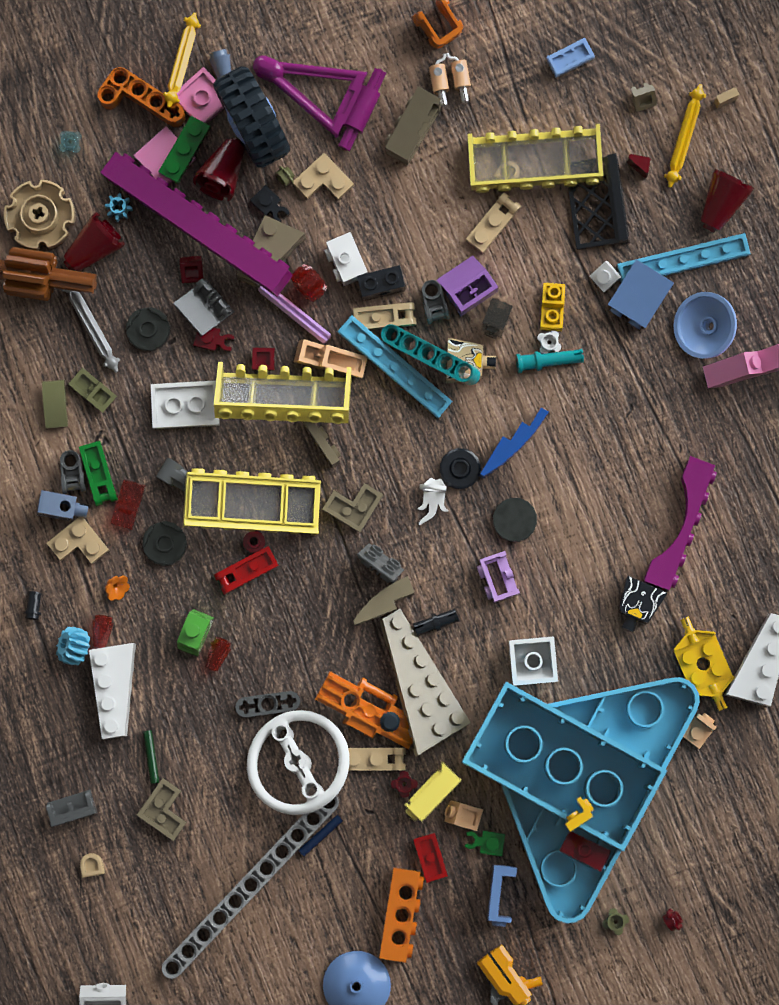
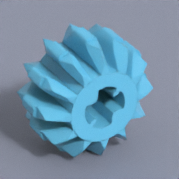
(73, 645)

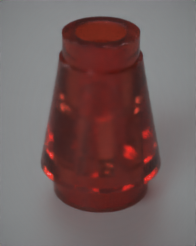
(101, 628)
(217, 653)

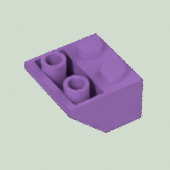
(467, 285)

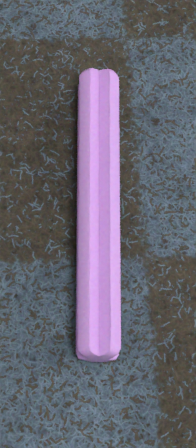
(297, 315)

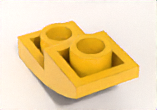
(552, 307)

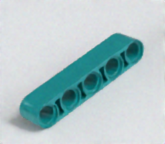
(421, 352)

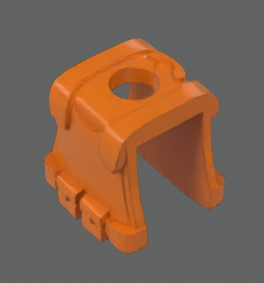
(420, 20)

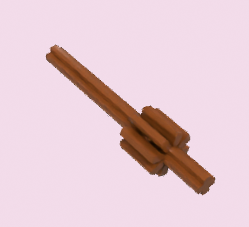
(35, 275)

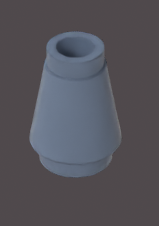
(220, 62)

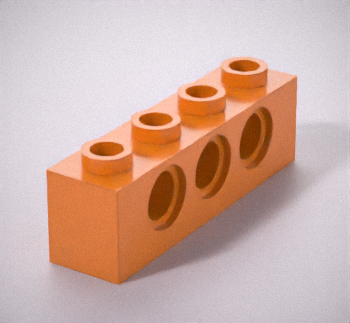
(389, 949)

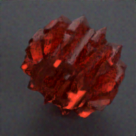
(309, 282)

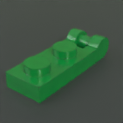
(98, 472)

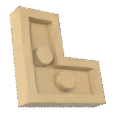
(324, 173)
(81, 536)

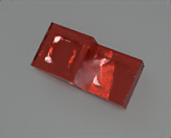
(128, 504)

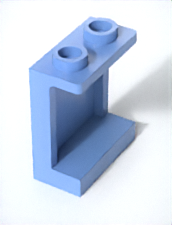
(640, 294)
(495, 890)

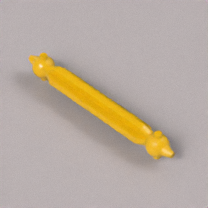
(181, 60)
(685, 135)

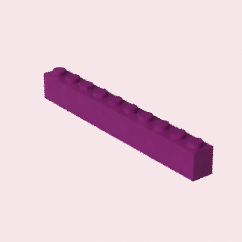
(197, 224)

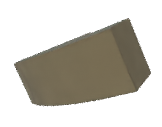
(384, 601)

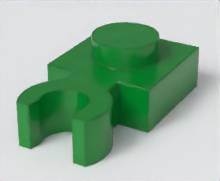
(490, 843)

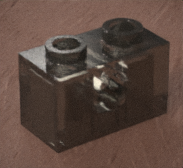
(496, 318)

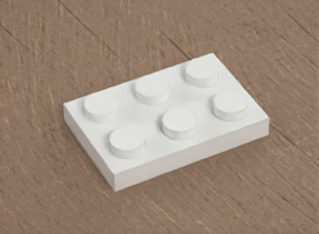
(183, 405)

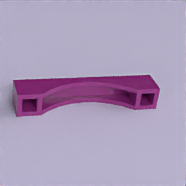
(695, 481)

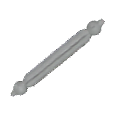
(93, 329)

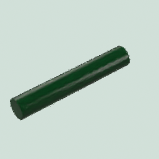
(151, 757)

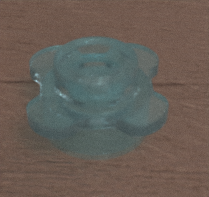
(65, 137)

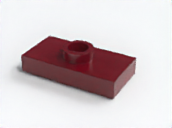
(585, 851)

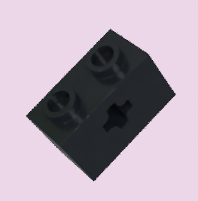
(381, 283)

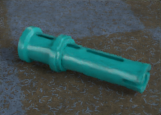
(538, 360)

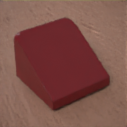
(640, 164)
(191, 269)

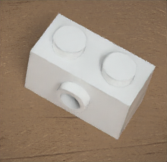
(345, 258)
(103, 994)

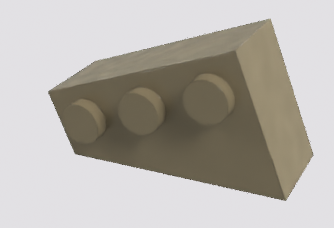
(413, 125)
(277, 239)

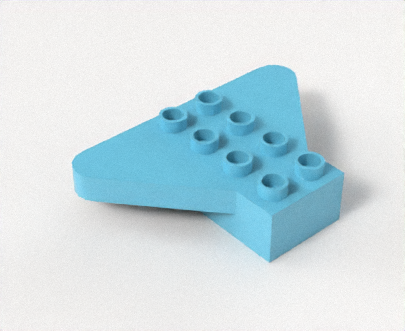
(588, 747)

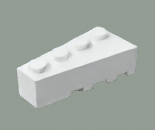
(759, 671)
(112, 680)

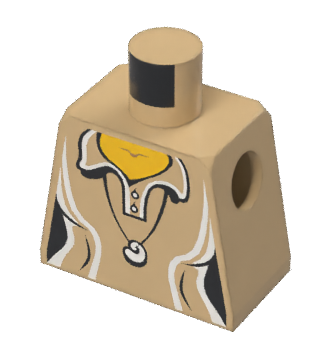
(470, 353)

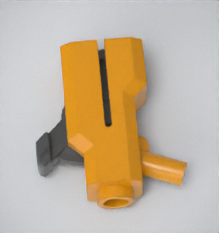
(504, 979)

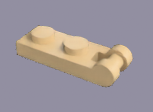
(492, 223)
(379, 316)
(376, 759)

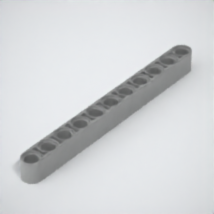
(245, 895)

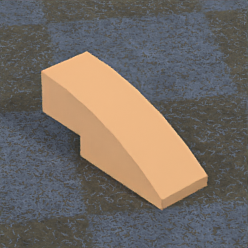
(327, 356)

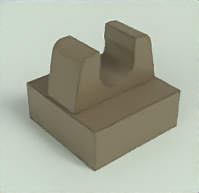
(644, 97)

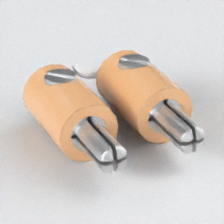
(460, 78)

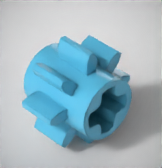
(118, 214)

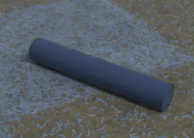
(319, 836)

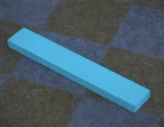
(693, 256)
(394, 366)

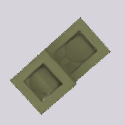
(92, 390)
(54, 403)

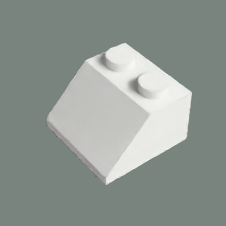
(533, 661)

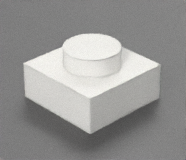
(605, 276)

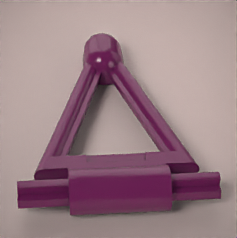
(355, 106)

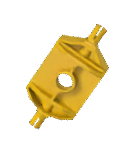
(698, 645)

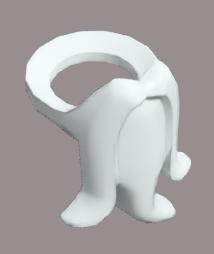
(433, 495)

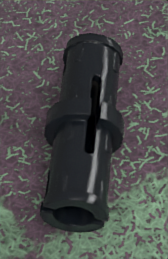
(436, 622)

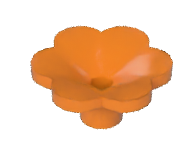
(117, 587)

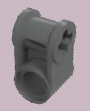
(434, 303)
(72, 474)

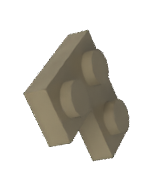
(354, 513)
(157, 811)

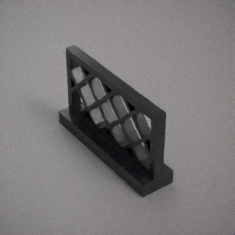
(616, 204)

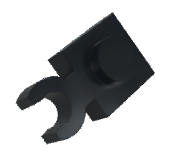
(268, 203)

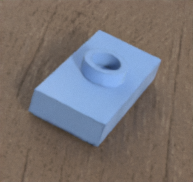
(570, 57)

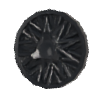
(460, 468)

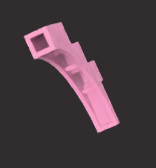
(742, 367)

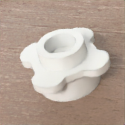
(553, 337)

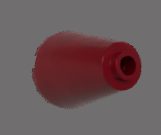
(221, 171)
(723, 200)
(92, 244)

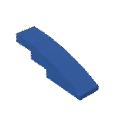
(508, 448)

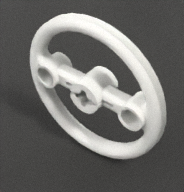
(321, 797)

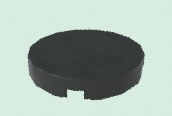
(148, 329)
(514, 519)
(164, 543)

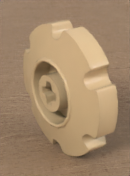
(45, 230)

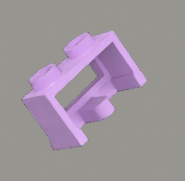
(506, 573)

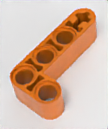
(145, 100)

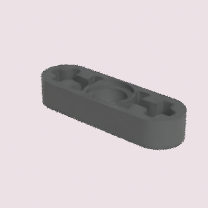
(250, 700)

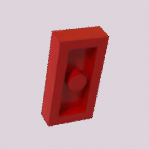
(430, 857)

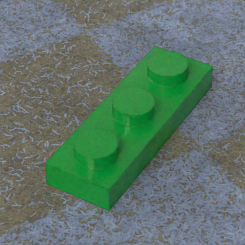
(184, 149)

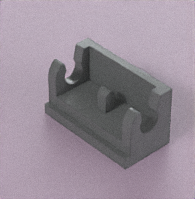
(71, 808)

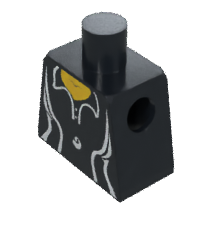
(639, 602)

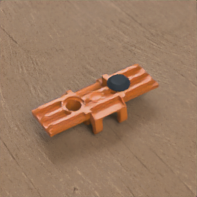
(362, 714)

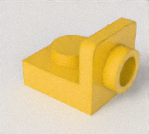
(576, 818)

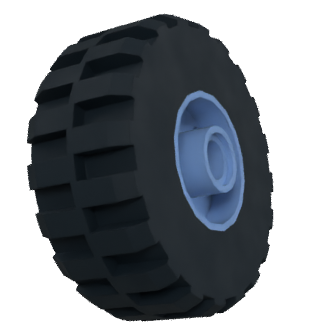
(251, 117)

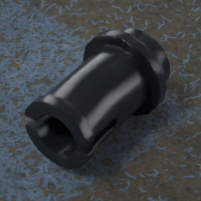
(33, 605)

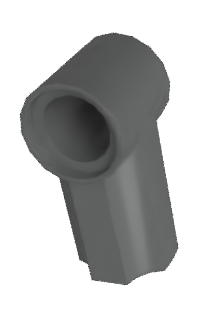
(172, 474)

